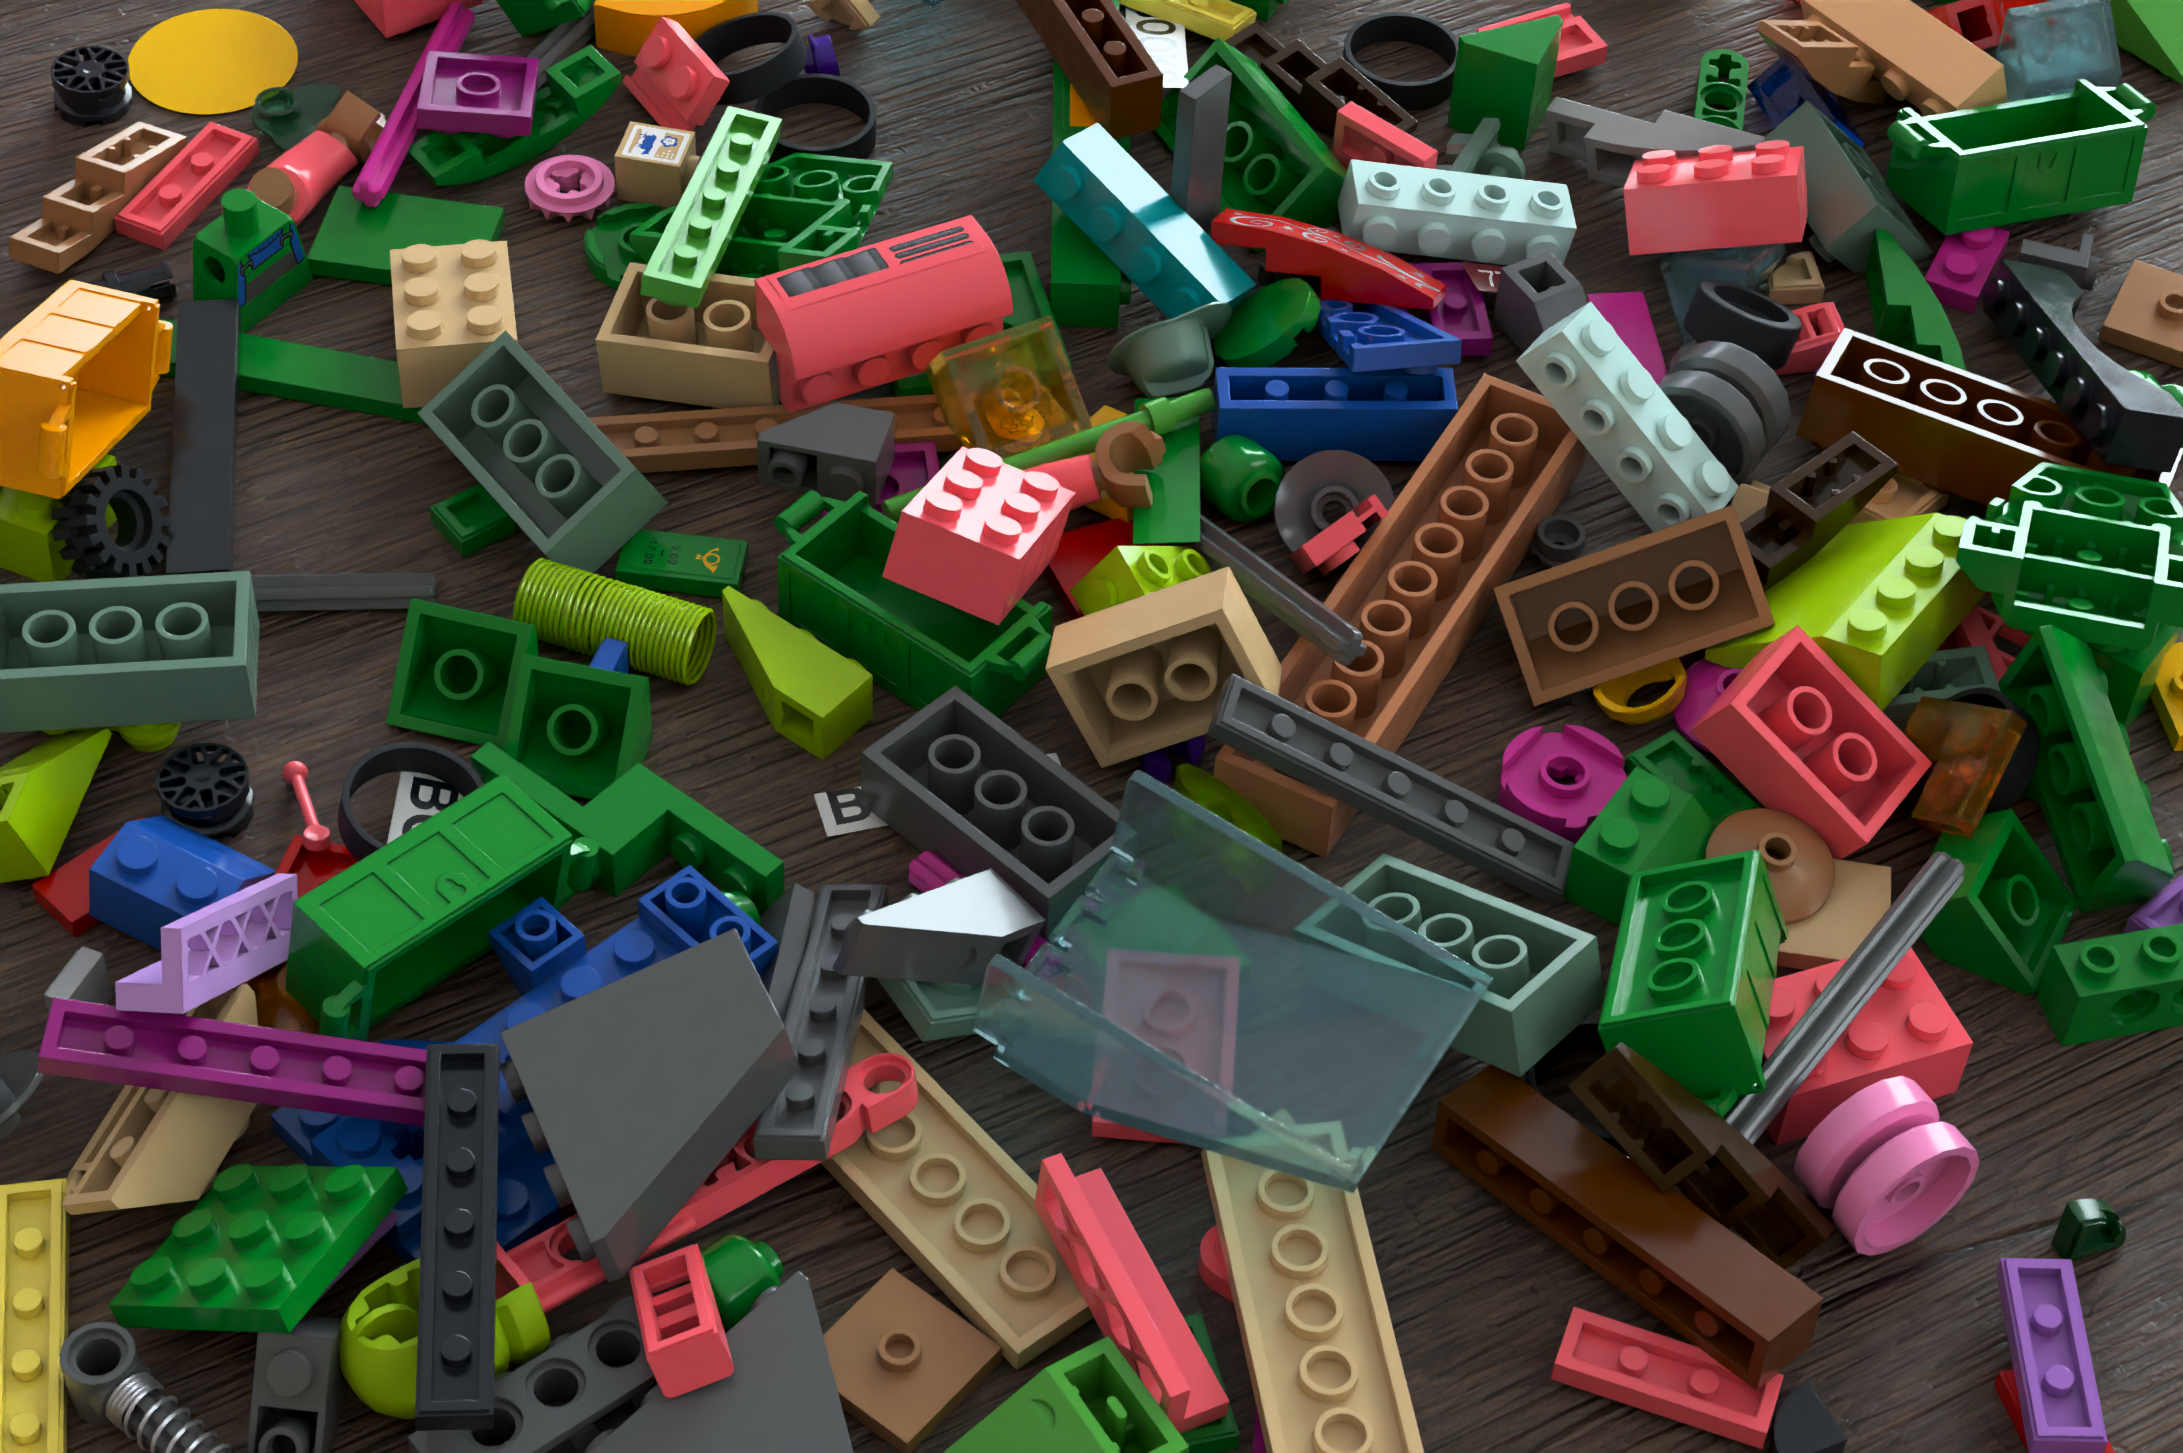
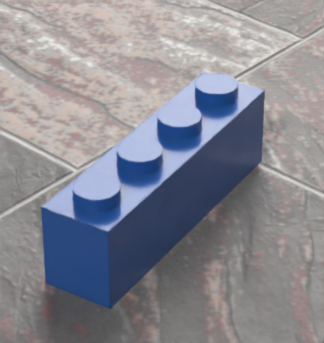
(1323, 409)

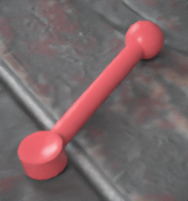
(315, 835)

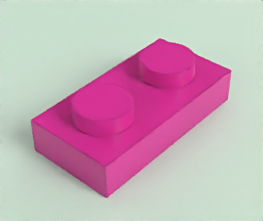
(1966, 266)

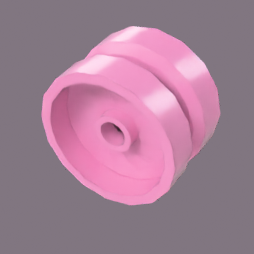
(1886, 1165)

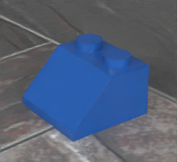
(163, 873)

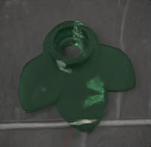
(294, 113)

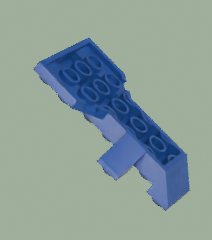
(549, 969)

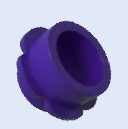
(821, 56)

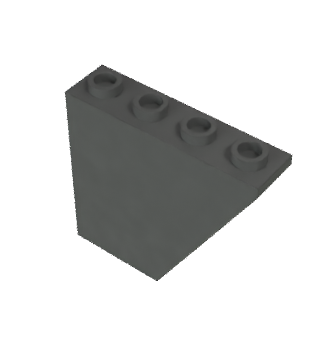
(647, 1090)
(772, 1403)

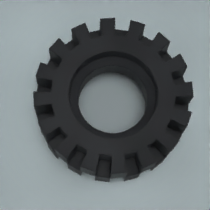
(137, 520)

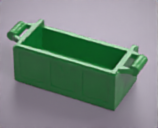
(2020, 157)
(905, 639)
(427, 905)
(1697, 974)

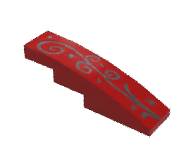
(1346, 266)

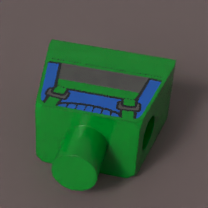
(249, 256)

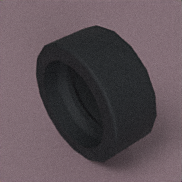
(1744, 318)

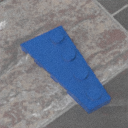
(1385, 338)

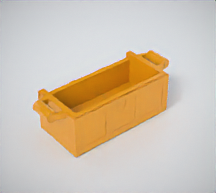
(76, 383)

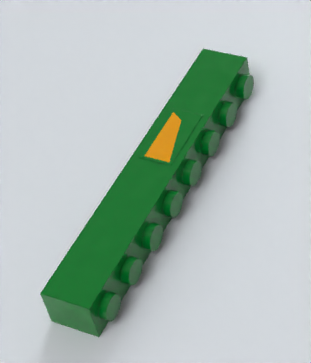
(1083, 279)

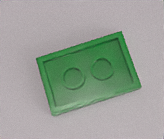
(358, 239)

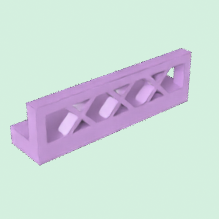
(215, 949)

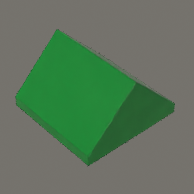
(1506, 77)
(458, 672)
(578, 723)

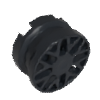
(92, 87)
(208, 792)

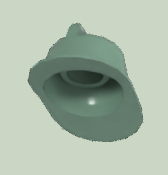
(1173, 353)

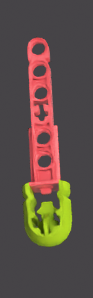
(534, 1277)

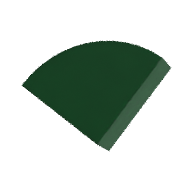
(2087, 1229)

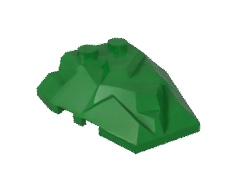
(797, 214)
(2081, 556)

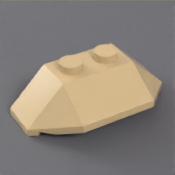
(162, 1142)

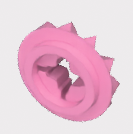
(565, 174)

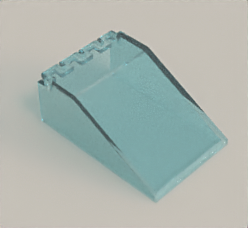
(1229, 999)

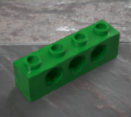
(2114, 985)

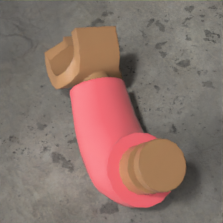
(321, 160)
(1118, 452)

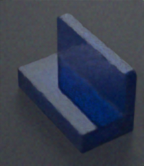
(1784, 89)

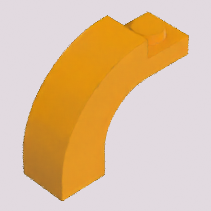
(626, 24)

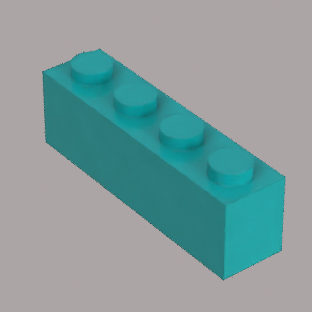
(1140, 225)

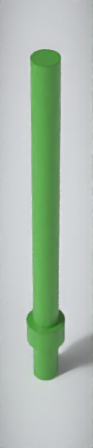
(1157, 415)

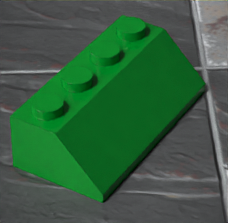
(1270, 151)
(2086, 775)

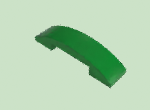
(573, 95)

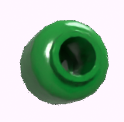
(1240, 478)
(739, 1274)

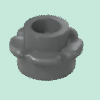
(1559, 541)

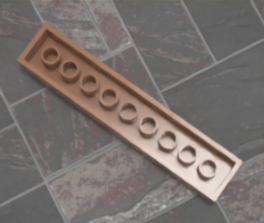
(1419, 591)

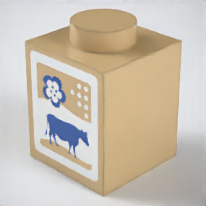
(655, 164)

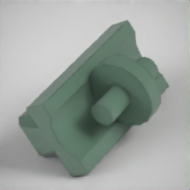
(1482, 153)

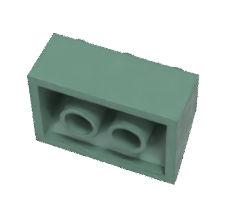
(1845, 193)

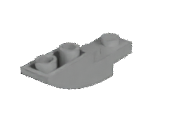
(1615, 141)

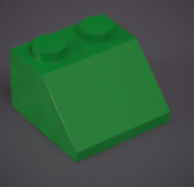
(1638, 830)
(2006, 907)

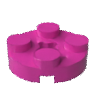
(1560, 808)

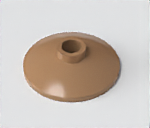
(1807, 868)

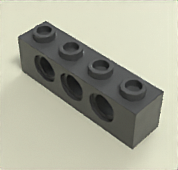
(568, 1370)

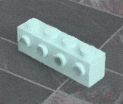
(1455, 213)
(1634, 423)

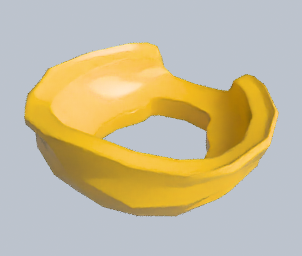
(1614, 694)

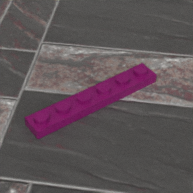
(234, 1061)

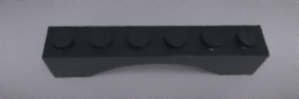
(2112, 408)

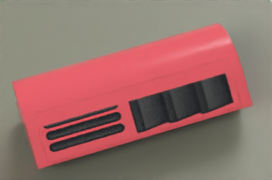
(880, 310)

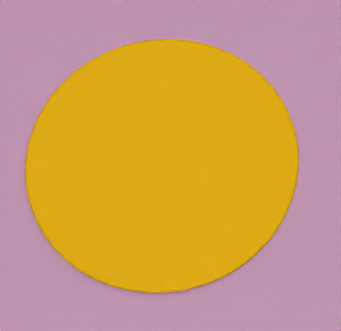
(212, 61)

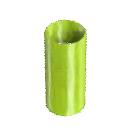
(660, 631)

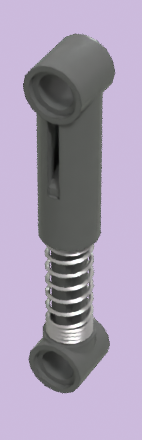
(127, 1393)

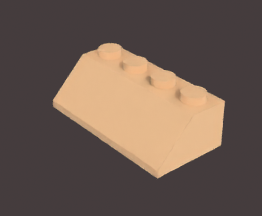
(1915, 54)

